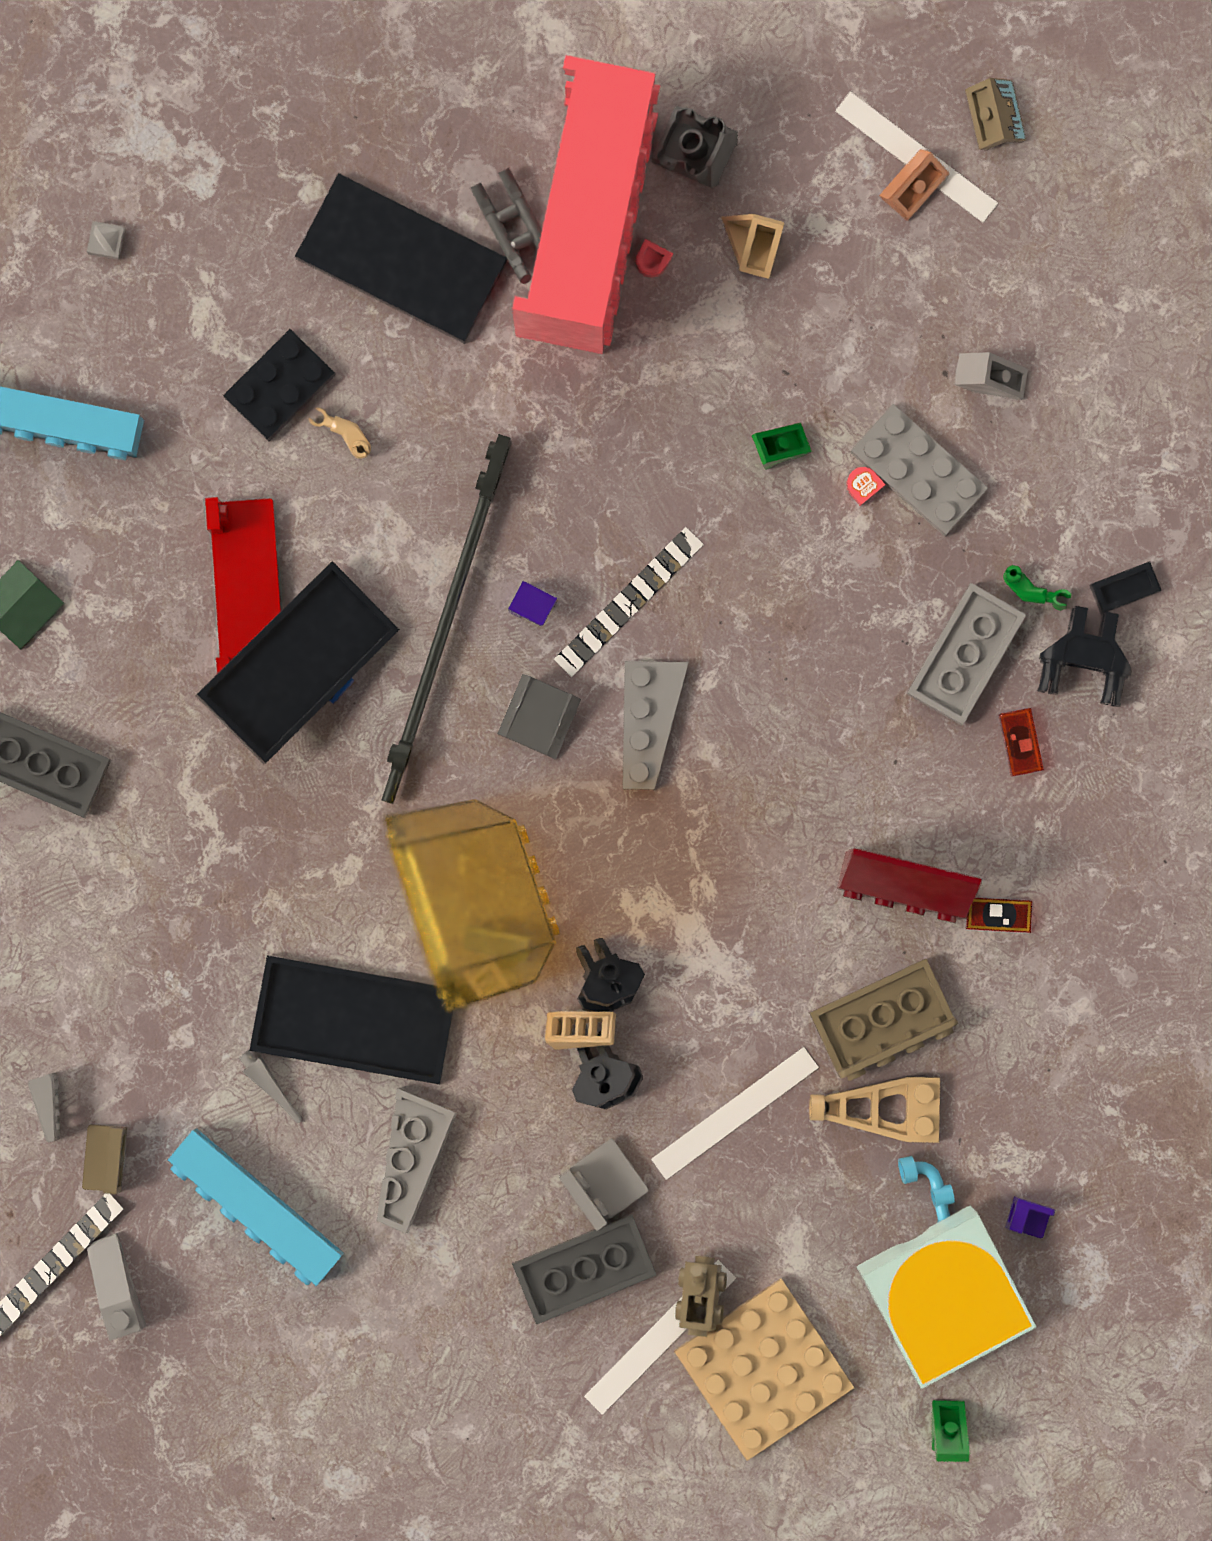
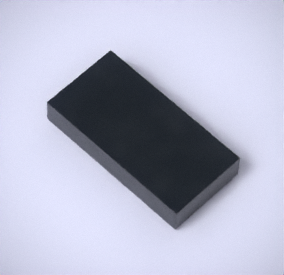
(1125, 587)

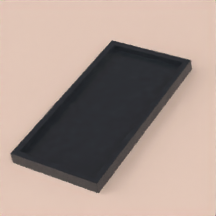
(401, 258)
(297, 662)
(351, 1020)

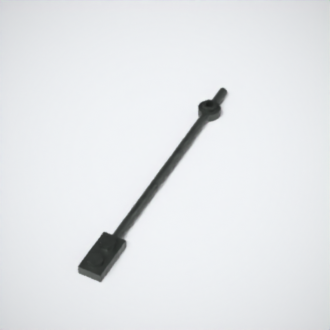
(487, 484)

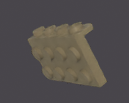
(883, 1020)

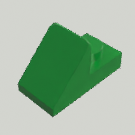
(781, 444)
(949, 1431)

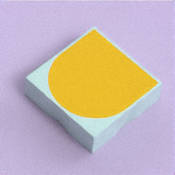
(946, 1296)

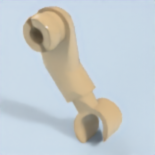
(350, 432)

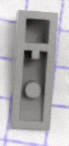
(115, 1288)

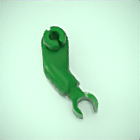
(1027, 592)

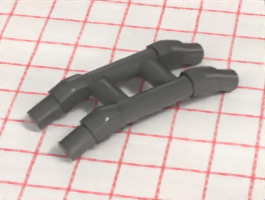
(496, 222)

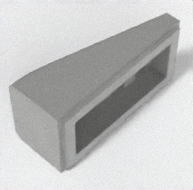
(46, 1101)

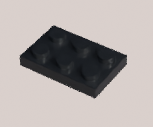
(279, 385)

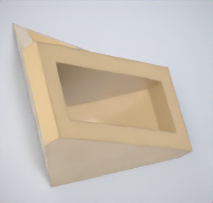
(754, 242)

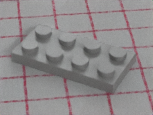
(919, 470)
(966, 654)

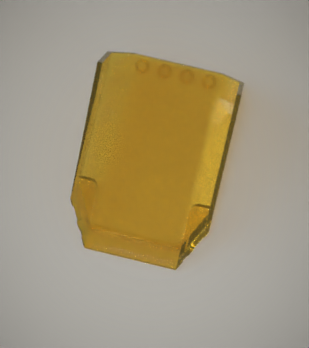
(473, 899)

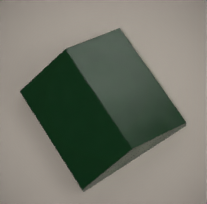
(25, 604)

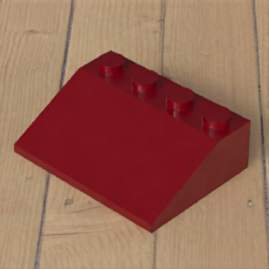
(907, 884)

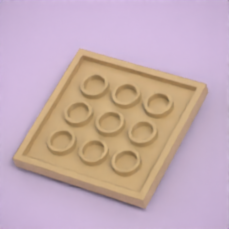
(764, 1369)

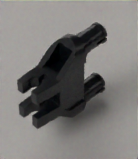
(1087, 652)

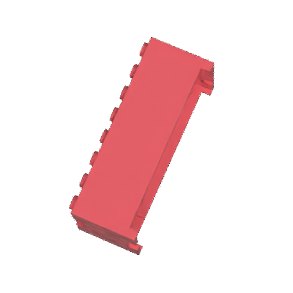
(590, 206)

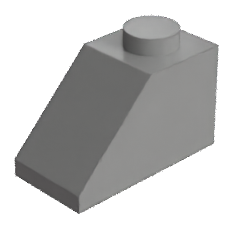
(990, 375)

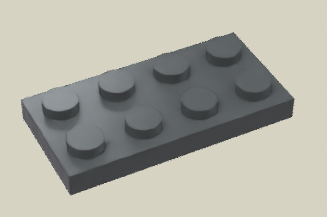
(49, 766)
(584, 1269)

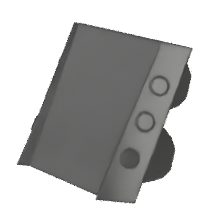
(695, 146)
(539, 716)

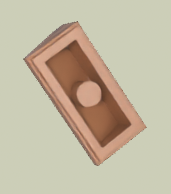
(914, 183)

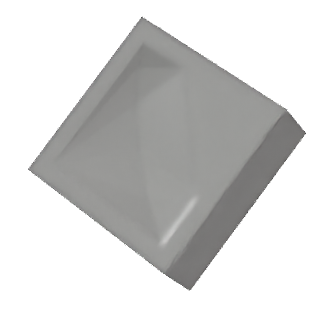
(106, 240)

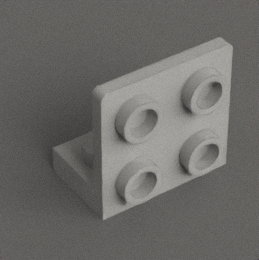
(603, 1183)

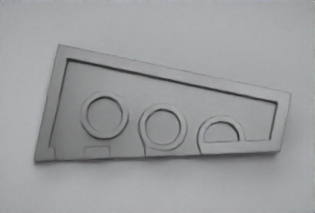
(649, 711)
(412, 1155)

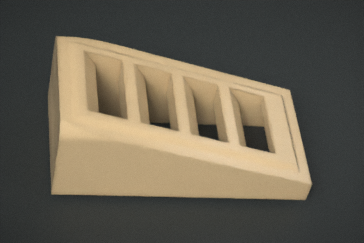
(560, 1024)

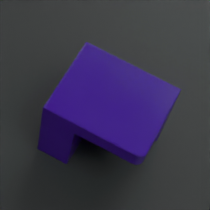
(532, 604)
(1028, 1217)

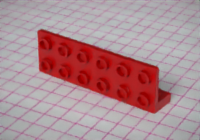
(243, 570)

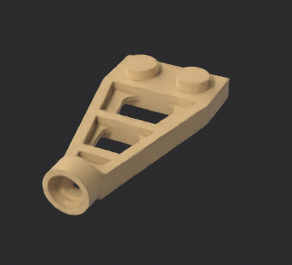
(922, 1108)

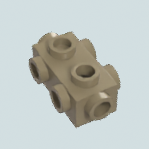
(701, 1287)

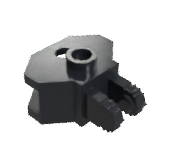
(609, 981)
(605, 1078)

